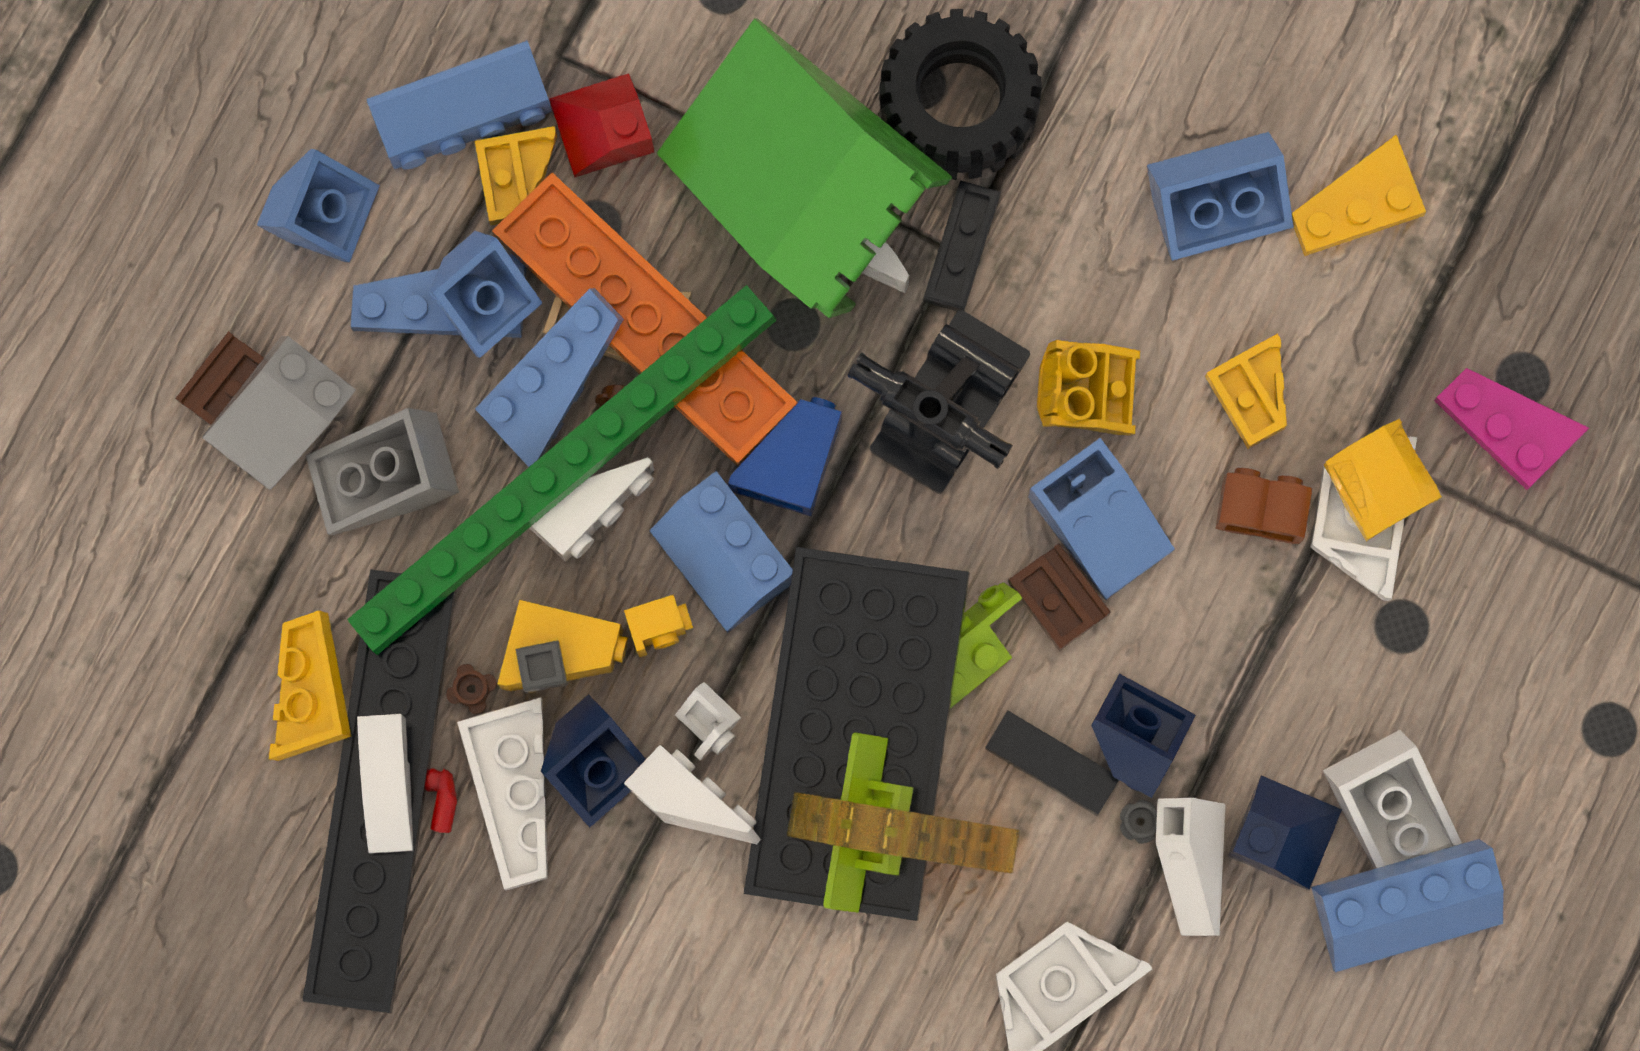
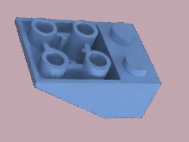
(1101, 518)

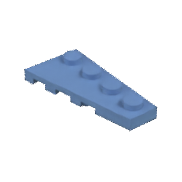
(406, 306)
(542, 387)

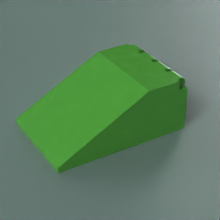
(796, 168)

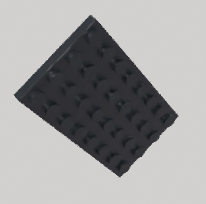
(866, 654)

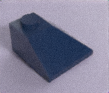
(1140, 734)
(590, 760)
(1284, 832)

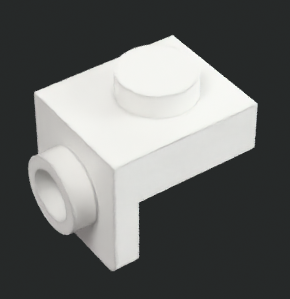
(709, 720)

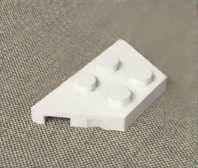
(1343, 545)
(1061, 985)

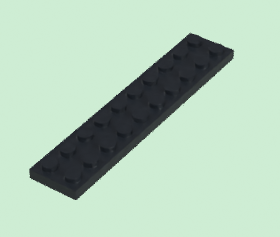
(362, 893)

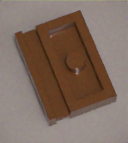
(219, 378)
(1059, 597)

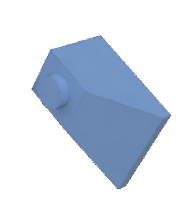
(319, 206)
(482, 291)

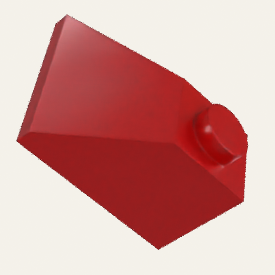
(602, 125)

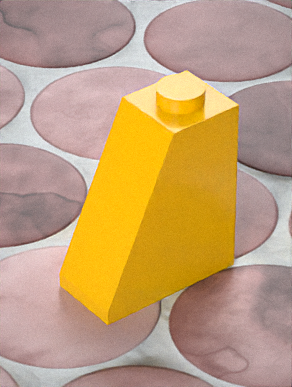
(586, 643)

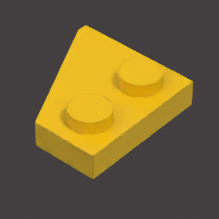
(513, 168)
(1252, 391)

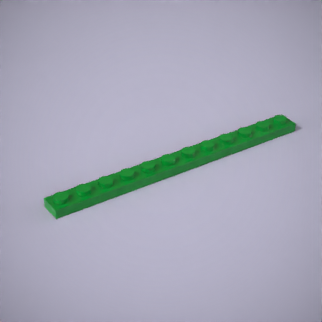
(561, 470)

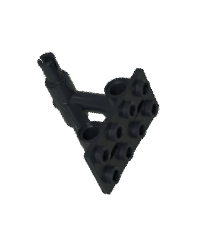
(947, 403)

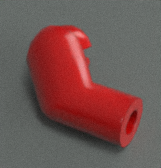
(445, 801)

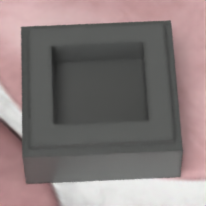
(541, 666)

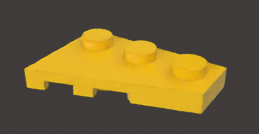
(1360, 202)
(311, 690)

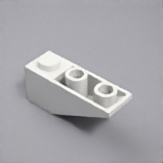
(592, 504)
(681, 799)
(1192, 861)

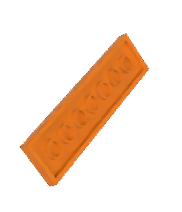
(578, 251)

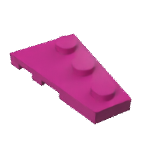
(1509, 426)

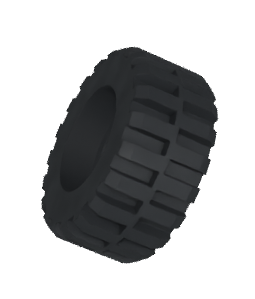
(973, 43)

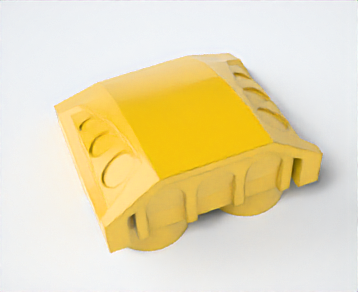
(1087, 387)
(1381, 479)

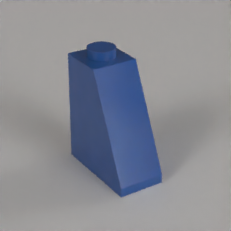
(791, 458)

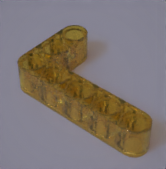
(902, 833)

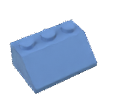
(1221, 195)
(722, 552)

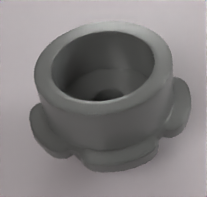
(1131, 813)

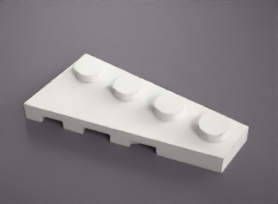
(506, 765)

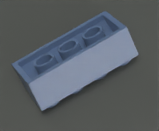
(460, 106)
(1410, 904)

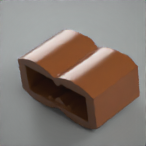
(1264, 506)

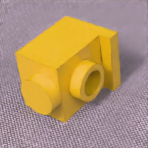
(657, 623)

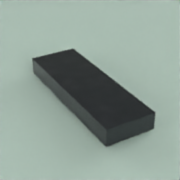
(961, 246)
(1052, 763)

